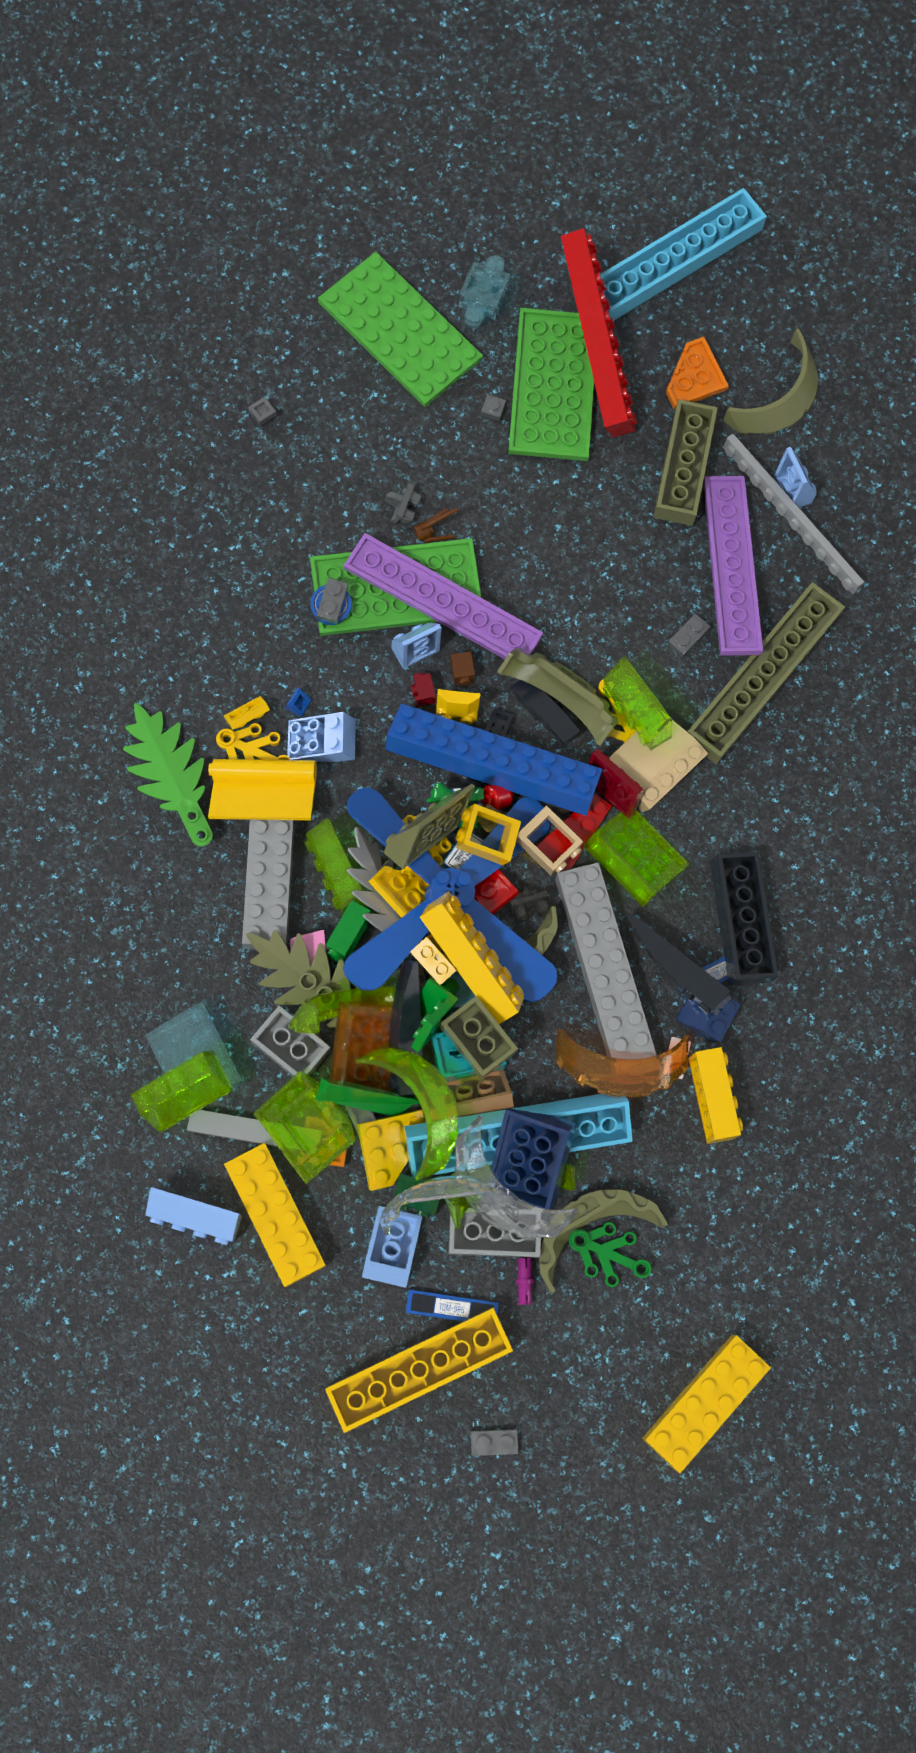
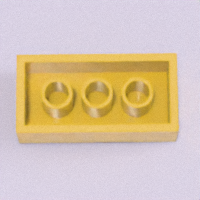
(715, 1095)

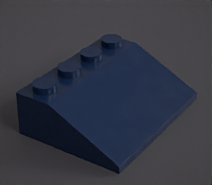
(533, 1155)

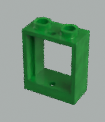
(347, 932)

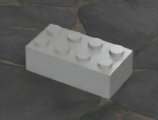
(483, 1239)

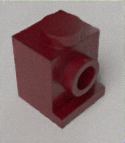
(423, 690)

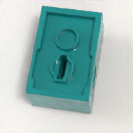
(449, 1059)

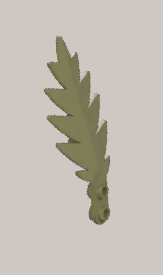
(295, 969)

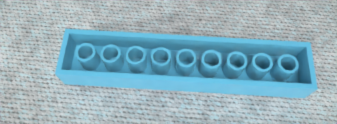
(682, 252)
(599, 1120)

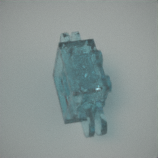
(484, 291)

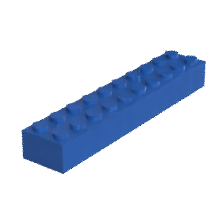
(493, 759)

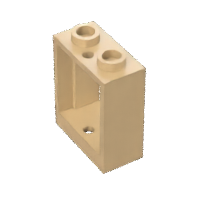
(544, 815)

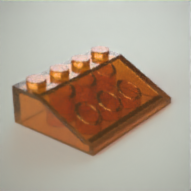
(359, 1031)

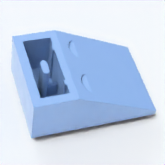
(322, 738)

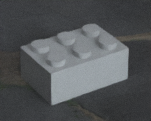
(288, 1048)

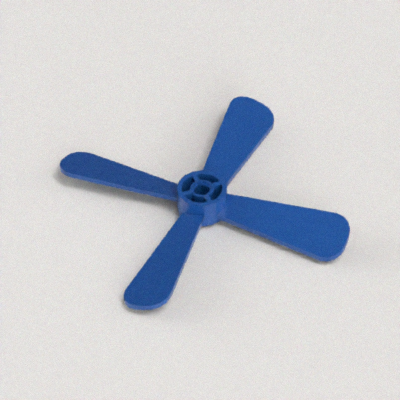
(381, 956)

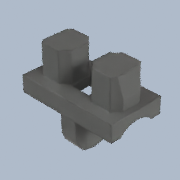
(400, 503)

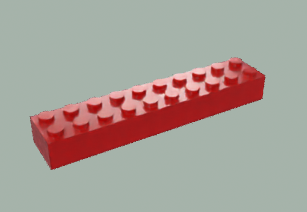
(598, 333)

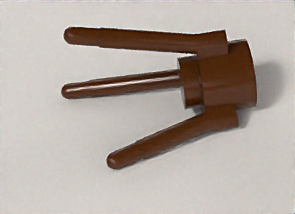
(424, 529)

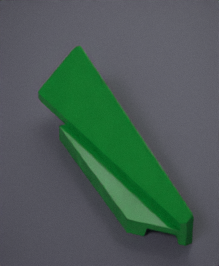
(364, 1097)

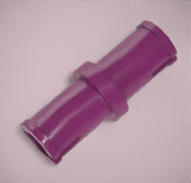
(524, 1281)

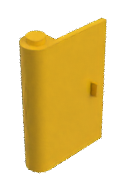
(262, 789)

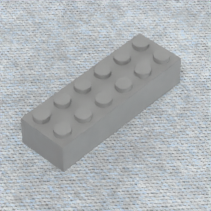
(268, 879)

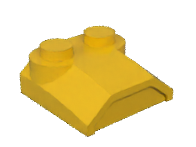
(458, 706)

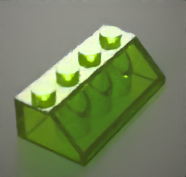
(638, 705)
(333, 864)
(182, 1091)

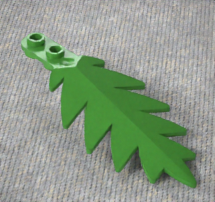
(168, 768)

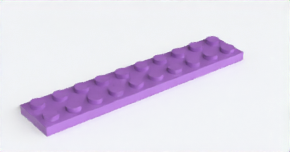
(732, 566)
(440, 598)

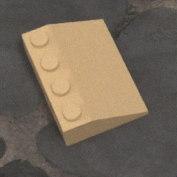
(660, 768)

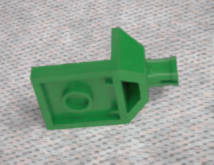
(436, 1006)

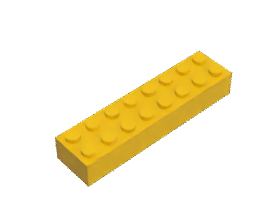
(418, 1370)

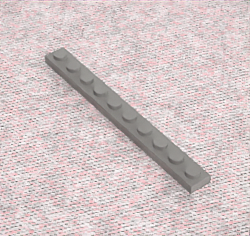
(796, 518)

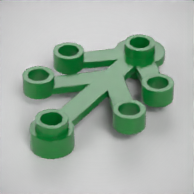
(606, 1252)

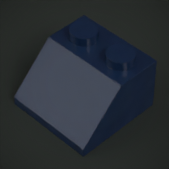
(704, 1025)

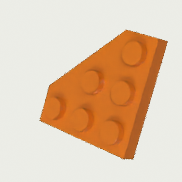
(696, 374)

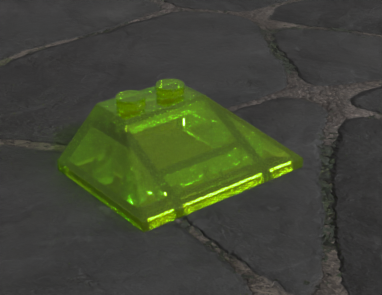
(306, 1129)

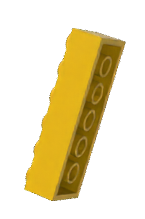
(473, 957)
(275, 1215)
(706, 1403)

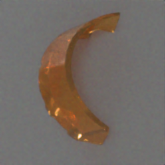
(621, 1076)

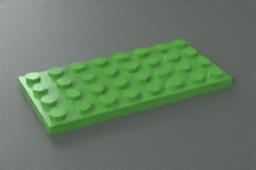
(400, 329)
(551, 387)
(377, 609)

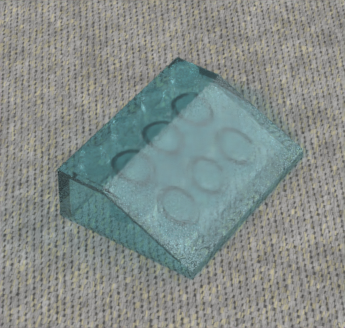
(188, 1036)

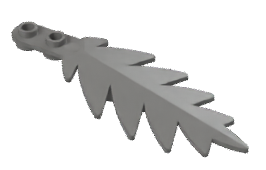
(369, 858)

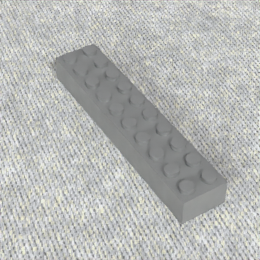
(604, 963)

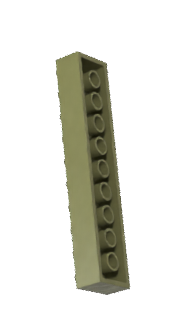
(765, 673)

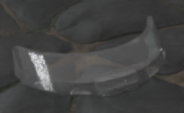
(449, 1187)
(532, 1219)

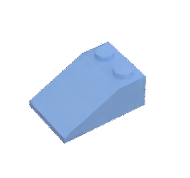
(794, 479)
(417, 644)
(391, 1255)

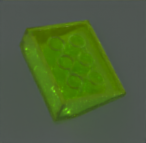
(636, 856)

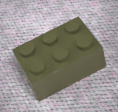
(478, 1037)

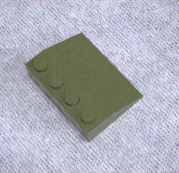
(428, 828)

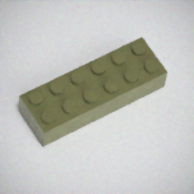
(685, 462)

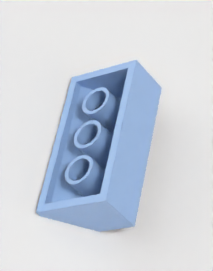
(192, 1215)

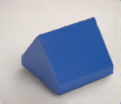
(298, 702)

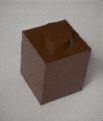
(462, 668)

